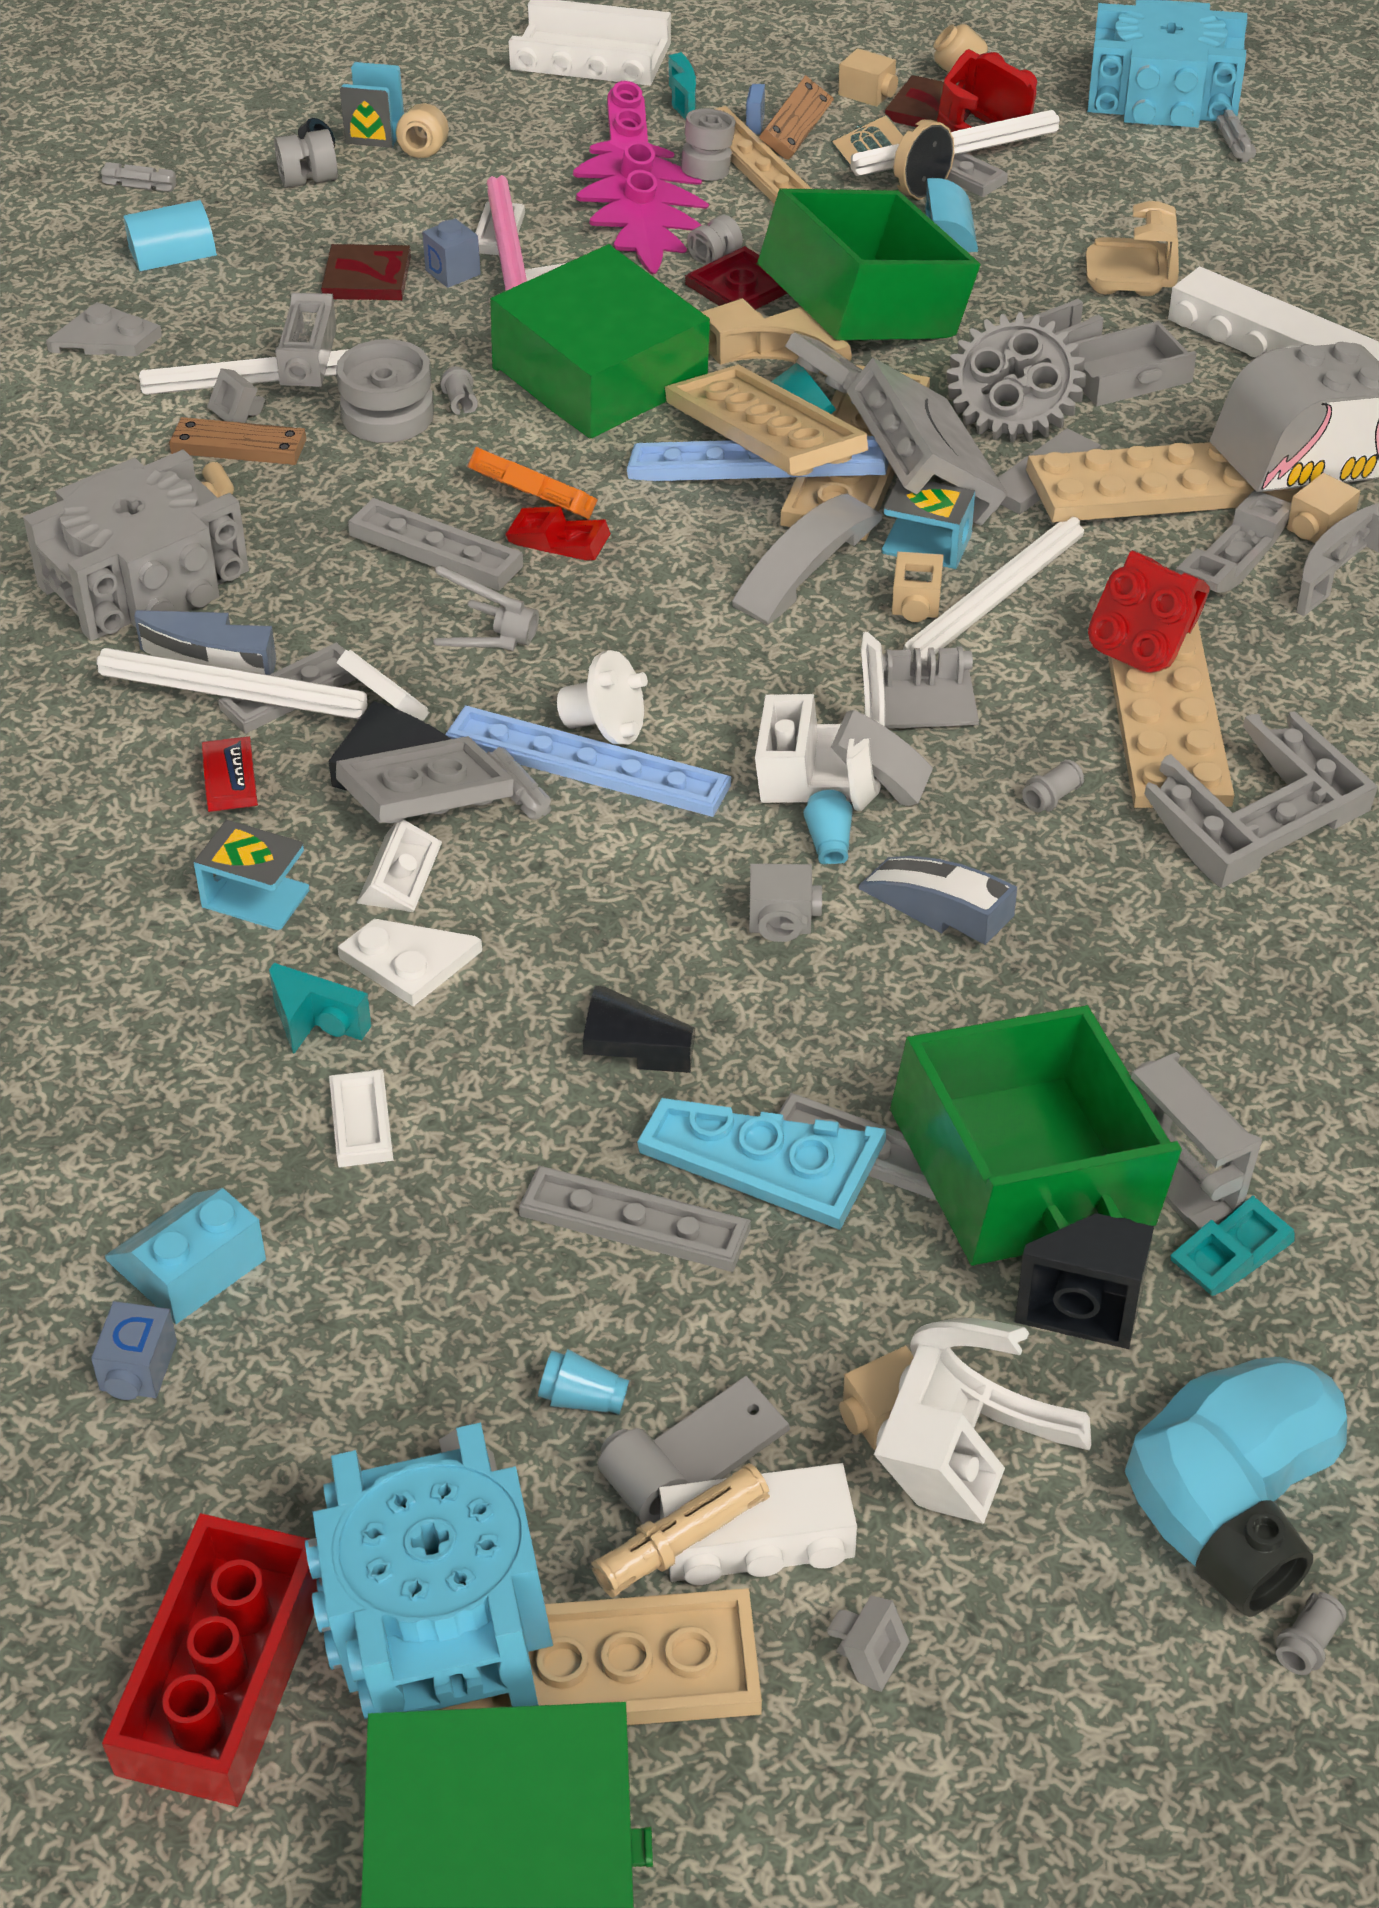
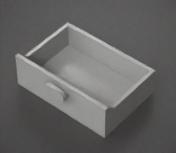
(1134, 363)

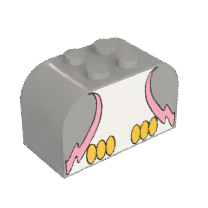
(1303, 417)

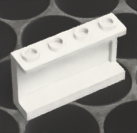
(592, 41)

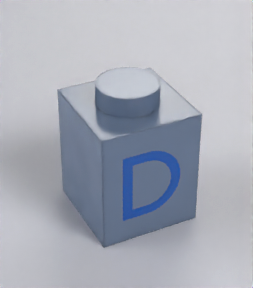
(451, 252)
(134, 1350)

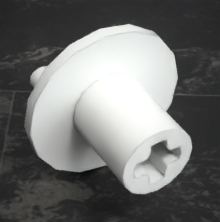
(608, 699)

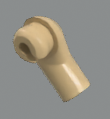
(217, 479)

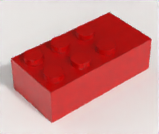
(214, 1662)

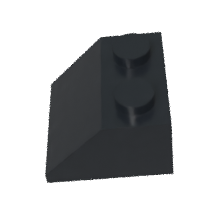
(1086, 1279)

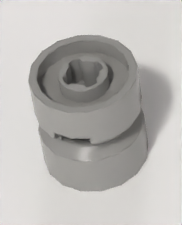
(708, 144)
(319, 155)

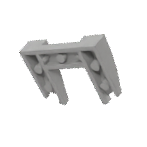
(1228, 845)

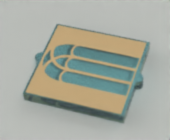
(873, 135)

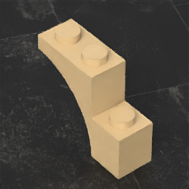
(744, 334)

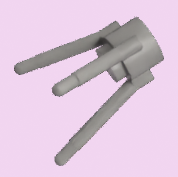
(511, 618)

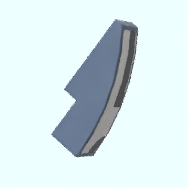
(206, 640)
(944, 895)

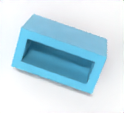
(951, 211)
(169, 235)

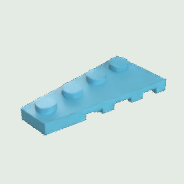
(783, 1162)

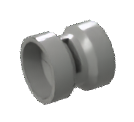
(714, 240)

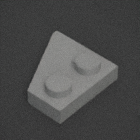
(105, 331)

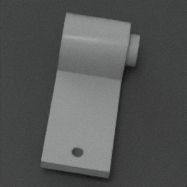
(694, 1450)

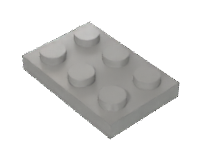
(424, 779)

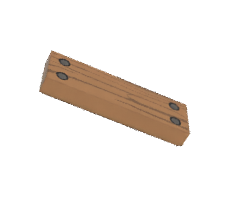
(796, 118)
(238, 440)

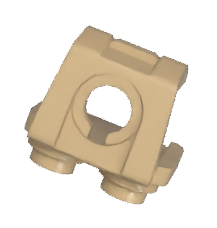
(1140, 261)

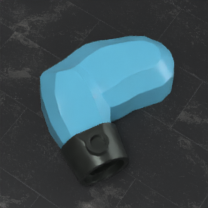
(1221, 1461)

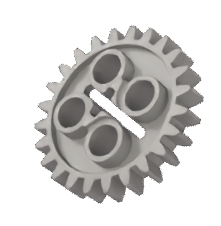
(1016, 378)

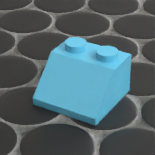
(191, 1252)

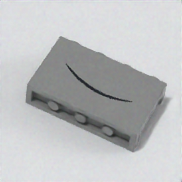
(923, 436)

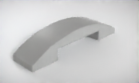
(1240, 548)
(1333, 551)
(799, 552)

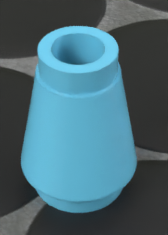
(829, 824)
(581, 1384)

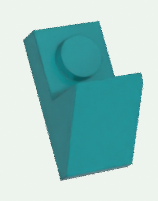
(311, 1001)

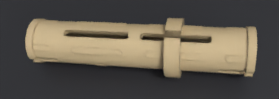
(662, 1541)

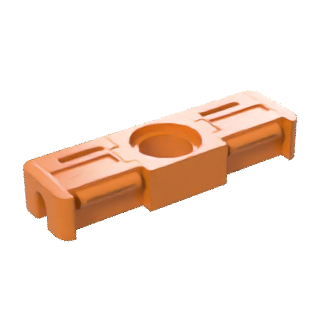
(532, 483)

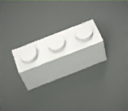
(801, 1523)

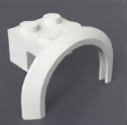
(797, 754)
(931, 1430)

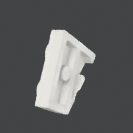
(408, 957)

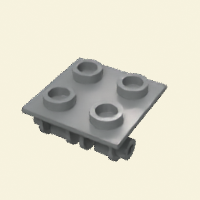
(929, 690)

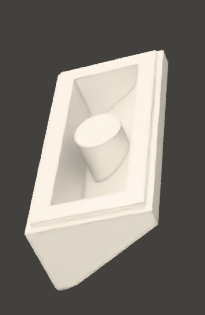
(400, 868)

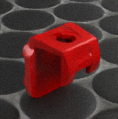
(987, 89)
(1146, 613)

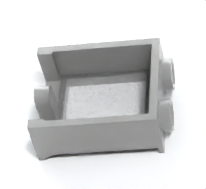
(1215, 1151)

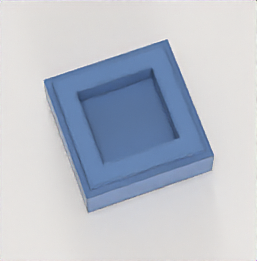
(755, 108)

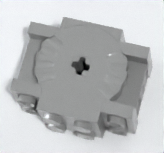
(136, 543)

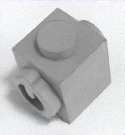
(783, 900)

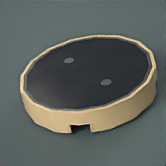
(923, 155)

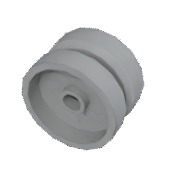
(385, 390)

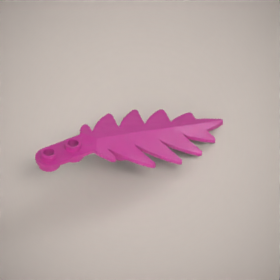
(636, 183)

